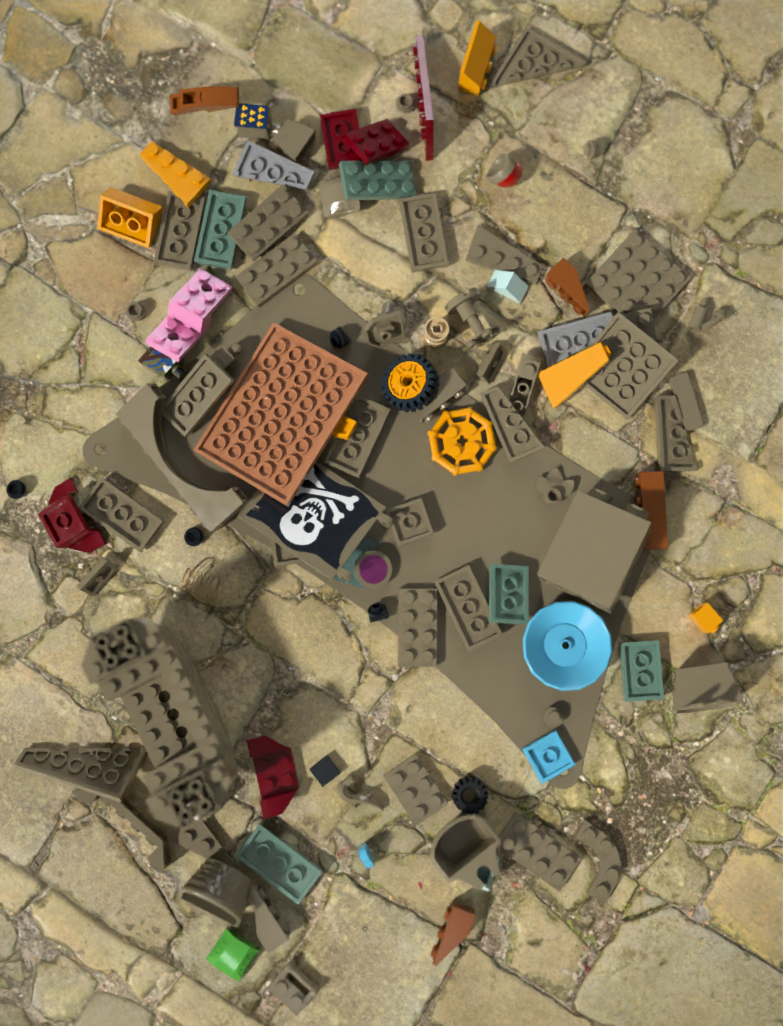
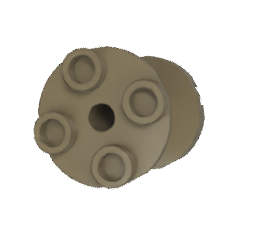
(468, 311)

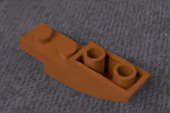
(204, 98)

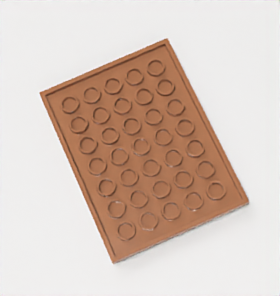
(281, 413)

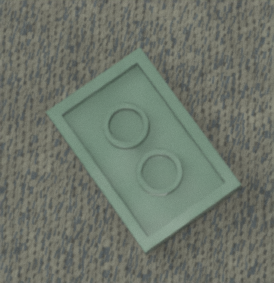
(508, 594)
(641, 670)

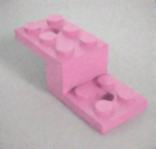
(189, 315)

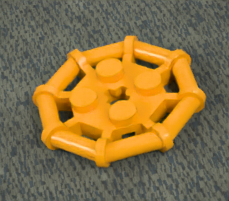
(455, 449)

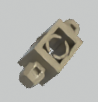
(225, 357)

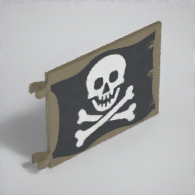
(321, 522)

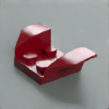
(66, 523)
(274, 773)

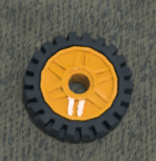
(419, 391)

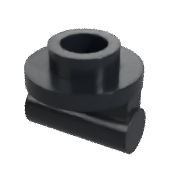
(339, 338)
(377, 612)

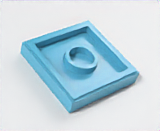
(548, 756)

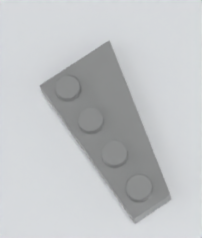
(268, 167)
(569, 338)

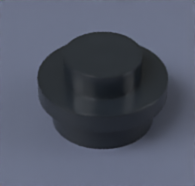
(16, 489)
(193, 536)

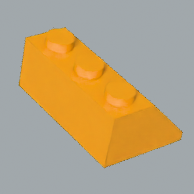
(477, 60)
(128, 217)

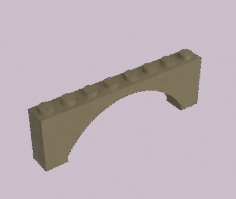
(144, 420)

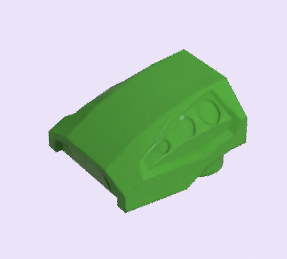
(232, 954)

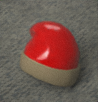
(504, 171)

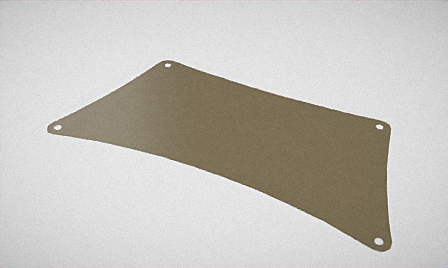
(473, 515)

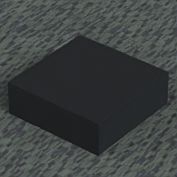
(324, 770)

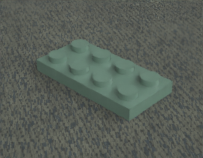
(377, 180)
(214, 244)
(279, 863)

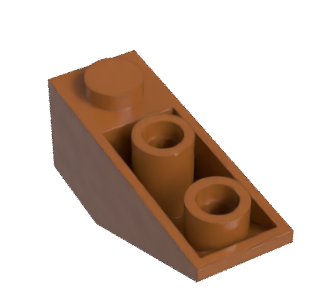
(567, 282)
(455, 929)

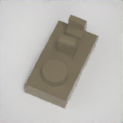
(491, 362)
(97, 577)

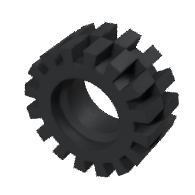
(478, 804)

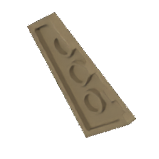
(495, 254)
(511, 429)
(672, 443)

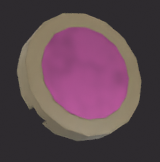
(372, 569)

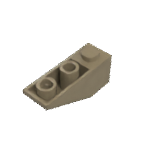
(524, 382)
(449, 387)
(269, 926)

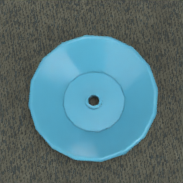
(587, 648)

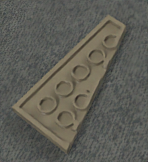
(88, 769)

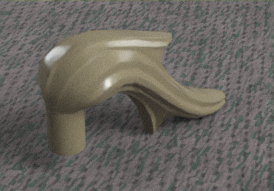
(353, 797)

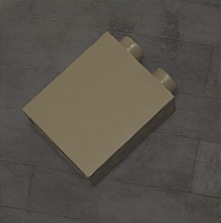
(596, 549)

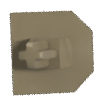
(385, 328)

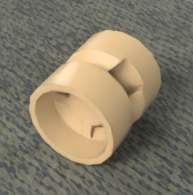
(436, 332)

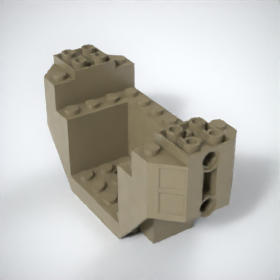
(192, 771)

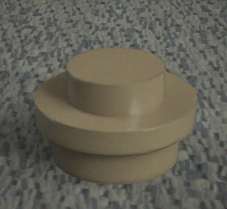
(405, 103)
(591, 149)
(135, 311)
(553, 717)

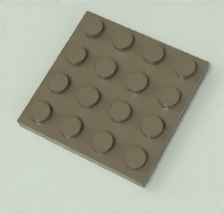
(637, 277)
(634, 367)

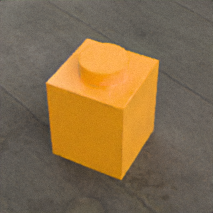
(706, 618)

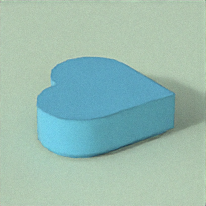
(366, 856)

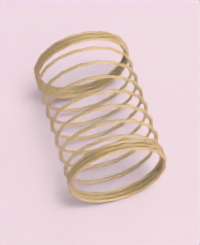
(211, 595)

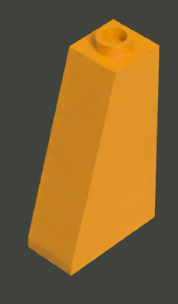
(572, 373)

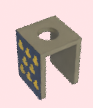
(253, 121)

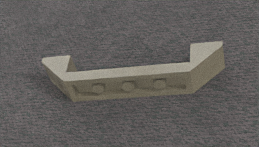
(159, 858)

